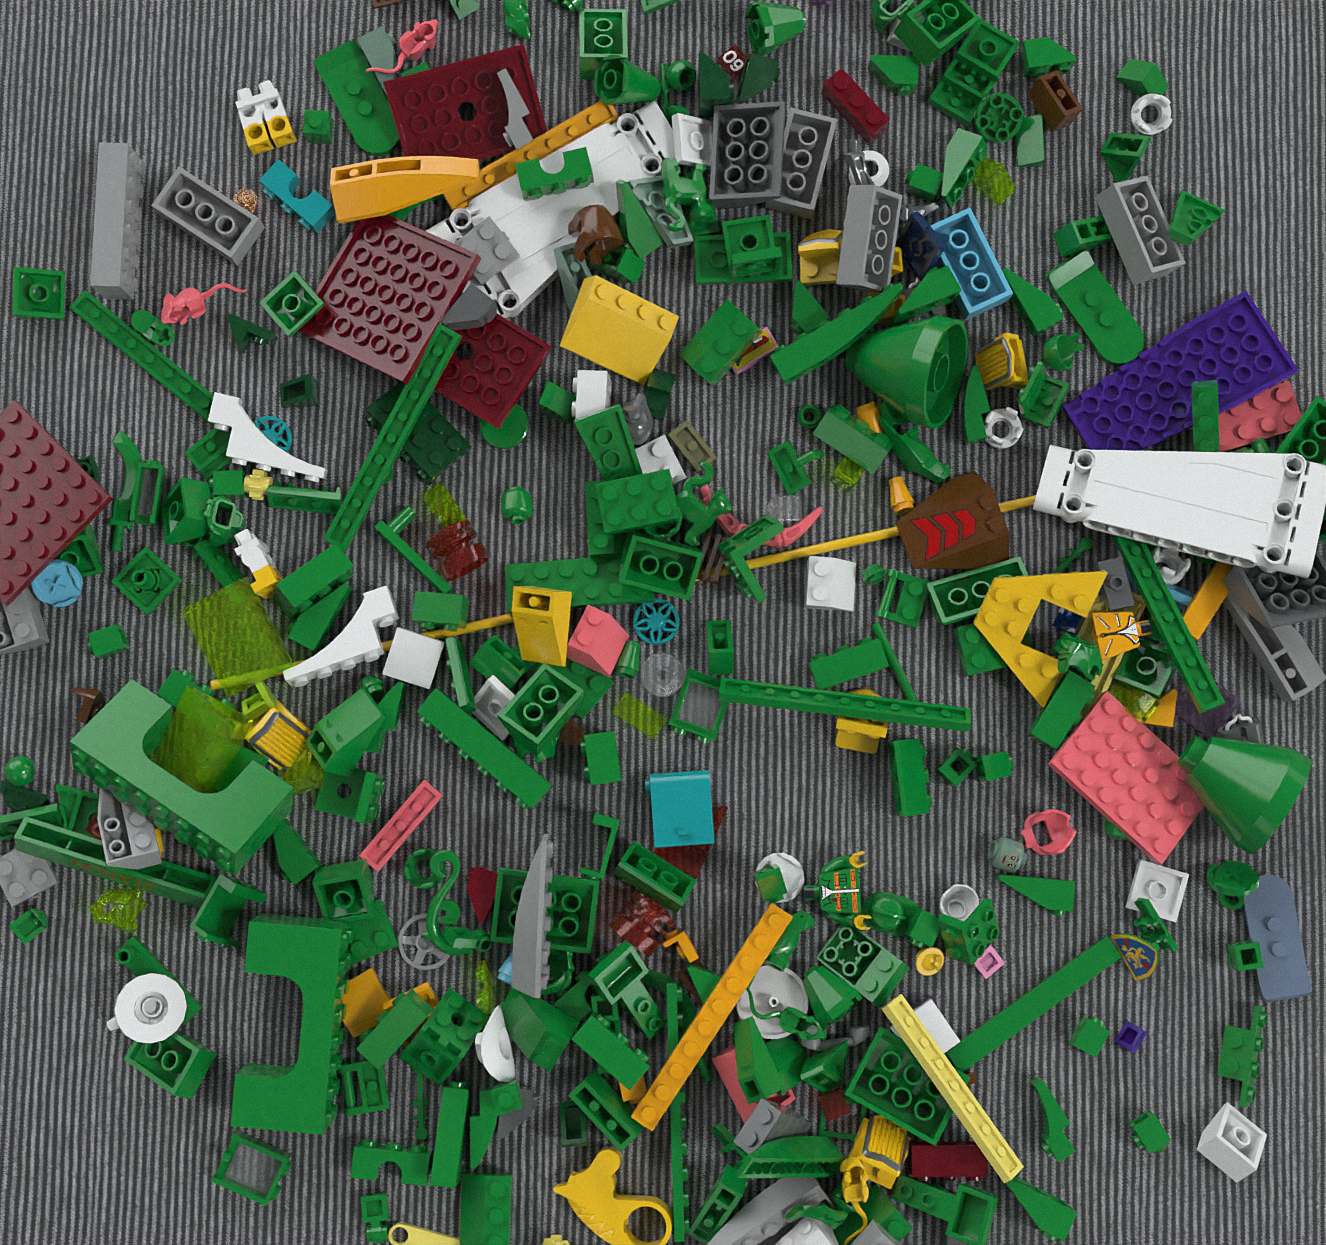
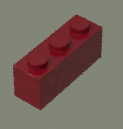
(855, 106)
(947, 1160)

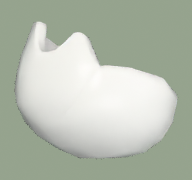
(959, 902)

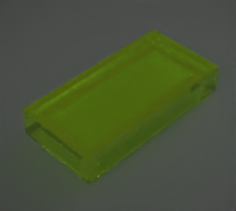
(1134, 701)
(640, 715)

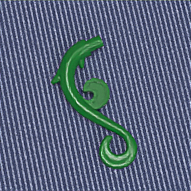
(440, 903)

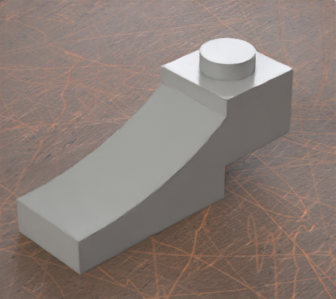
(517, 132)

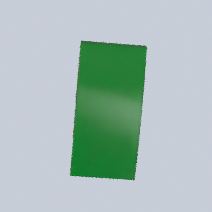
(973, 72)

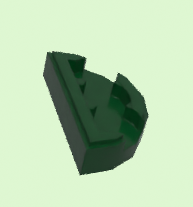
(21, 797)

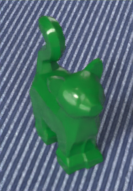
(685, 190)
(695, 511)

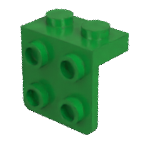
(1041, 397)
(969, 939)

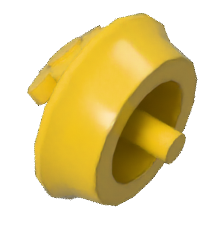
(929, 960)

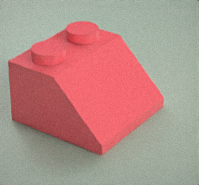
(597, 641)

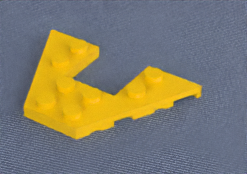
(1010, 609)

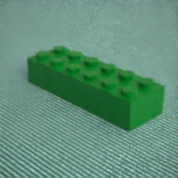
(485, 748)

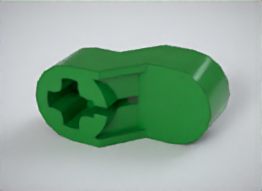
(142, 322)

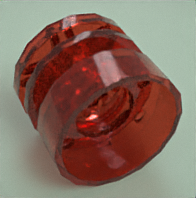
(460, 555)
(642, 923)

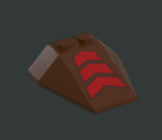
(956, 527)

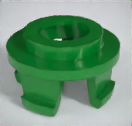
(412, 875)

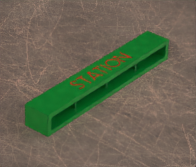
(88, 856)

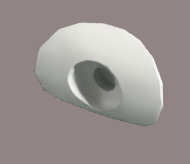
(495, 1049)

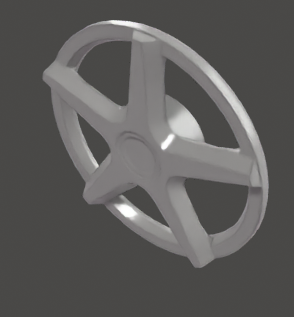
(422, 944)

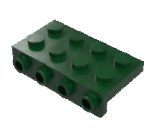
(432, 442)

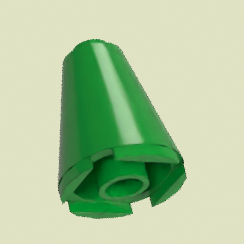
(624, 82)

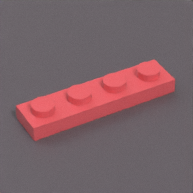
(401, 825)

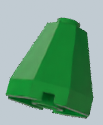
(772, 25)
(829, 995)

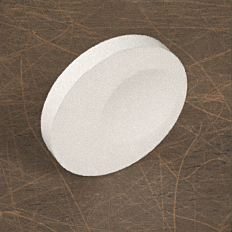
(772, 993)

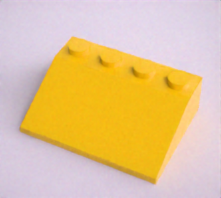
(618, 329)

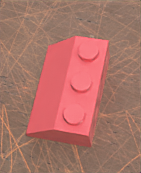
(727, 1068)

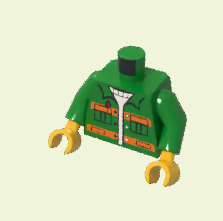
(839, 891)

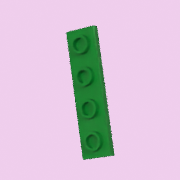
(1240, 1054)

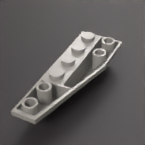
(21, 624)
(1280, 653)
(125, 835)
(531, 924)
(764, 1219)

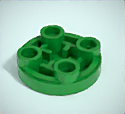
(998, 117)
(510, 434)

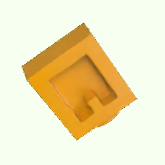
(685, 948)

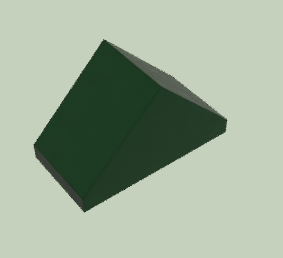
(300, 392)
(573, 1125)

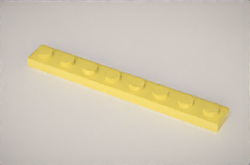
(953, 1088)

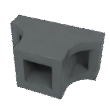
(1115, 589)

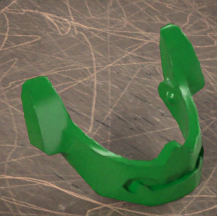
(822, 1213)

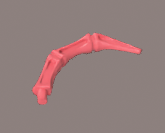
(732, 526)

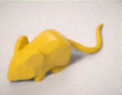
(855, 1188)

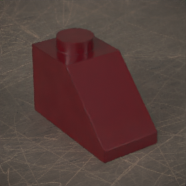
(482, 890)

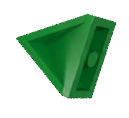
(826, 1069)

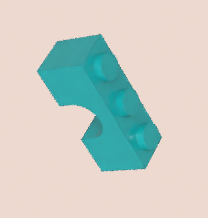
(313, 210)

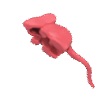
(414, 44)
(188, 303)

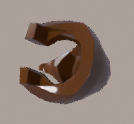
(594, 225)

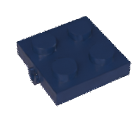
(919, 245)

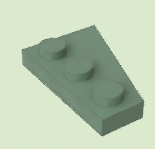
(649, 194)

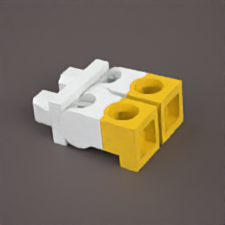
(263, 109)
(255, 556)

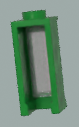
(147, 493)

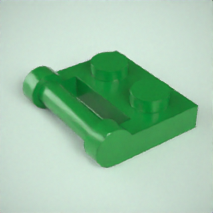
(910, 599)
(372, 1088)

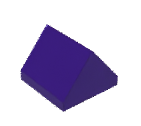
(1130, 1037)

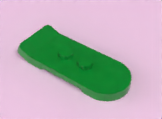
(359, 98)
(1096, 309)

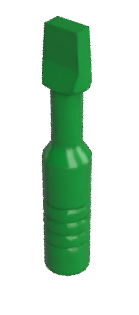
(665, 87)

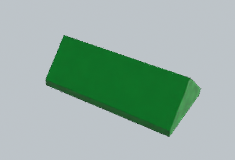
(963, 594)

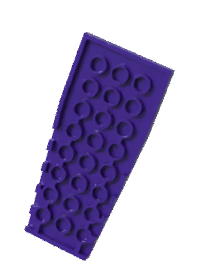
(1154, 391)

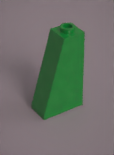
(451, 1135)

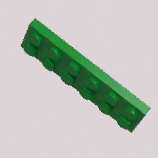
(589, 579)

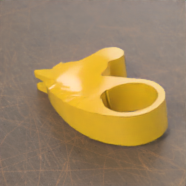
(601, 1208)

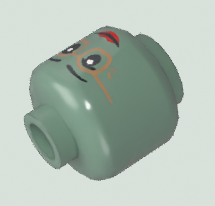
(1007, 854)

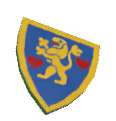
(1138, 954)

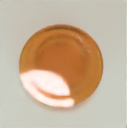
(246, 198)
(572, 733)

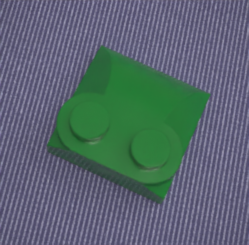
(38, 293)
(292, 303)
(1147, 669)

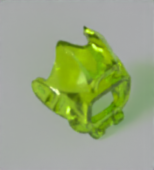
(126, 908)

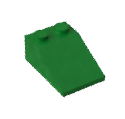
(600, 35)
(977, 653)
(537, 1028)
(173, 1063)
(1049, 1212)

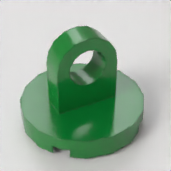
(1232, 879)

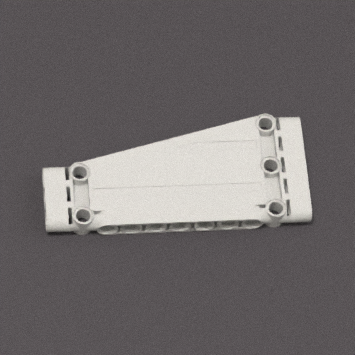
(543, 223)
(1194, 502)

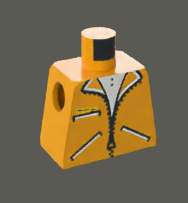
(1117, 632)

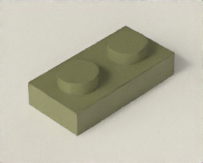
(691, 445)

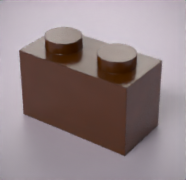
(1054, 101)

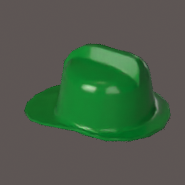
(888, 912)

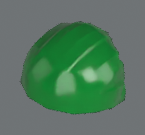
(1059, 351)

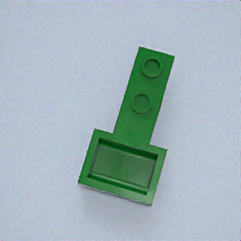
(619, 978)
(967, 1212)

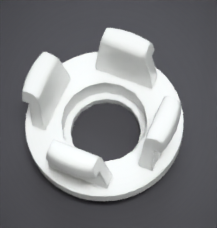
(1164, 114)
(883, 172)
(1008, 416)
(1176, 565)

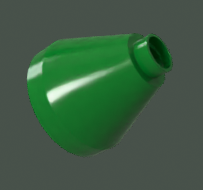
(914, 367)
(1245, 785)

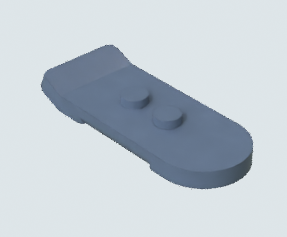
(1274, 924)

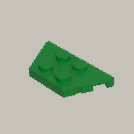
(77, 808)

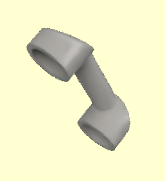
(857, 1035)

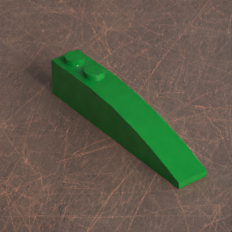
(793, 1159)

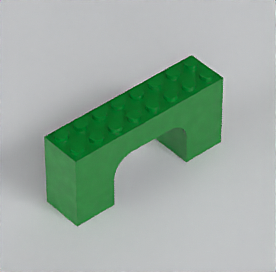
(217, 825)
(316, 959)

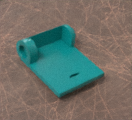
(681, 808)

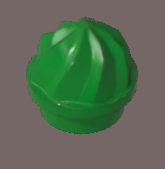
(372, 685)

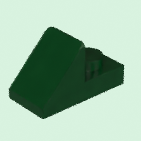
(245, 330)
(659, 392)

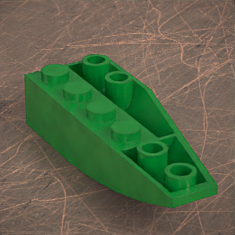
(832, 337)

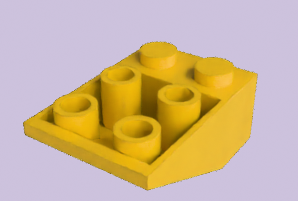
(542, 623)

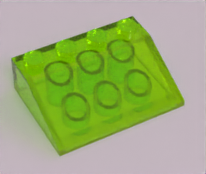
(237, 637)
(201, 741)

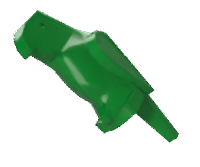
(914, 453)
(788, 941)

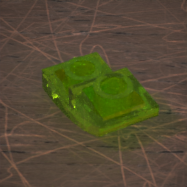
(486, 995)

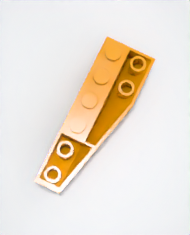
(395, 183)

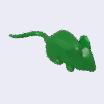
(517, 18)
(793, 1021)

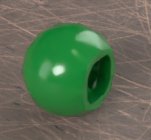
(681, 75)
(19, 771)

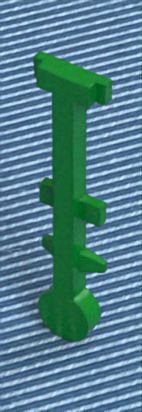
(1085, 544)
(421, 1132)

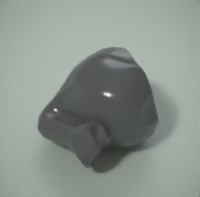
(638, 419)

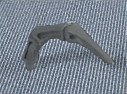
(861, 176)

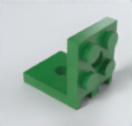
(754, 260)
(740, 545)
(362, 802)
(444, 1039)

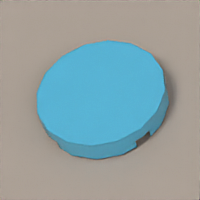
(58, 584)

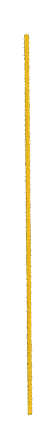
(752, 563)

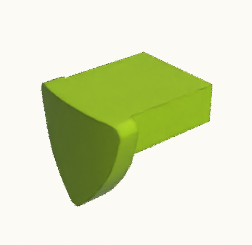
(260, 702)

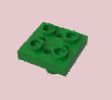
(140, 574)

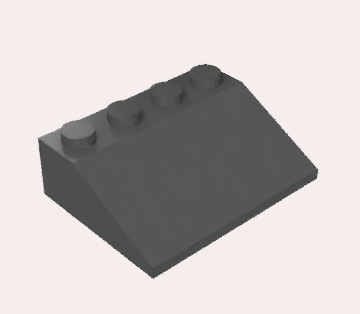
(747, 154)
(1279, 597)

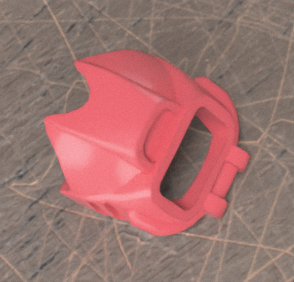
(1058, 829)

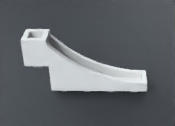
(251, 445)
(354, 644)

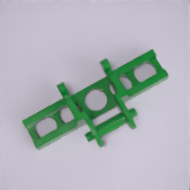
(1150, 917)
(727, 1139)

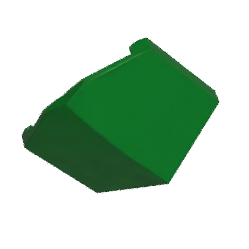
(788, 1059)

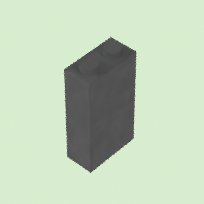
(768, 1123)

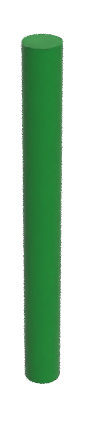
(894, 663)

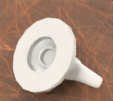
(149, 1008)

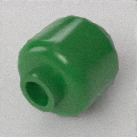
(516, 505)

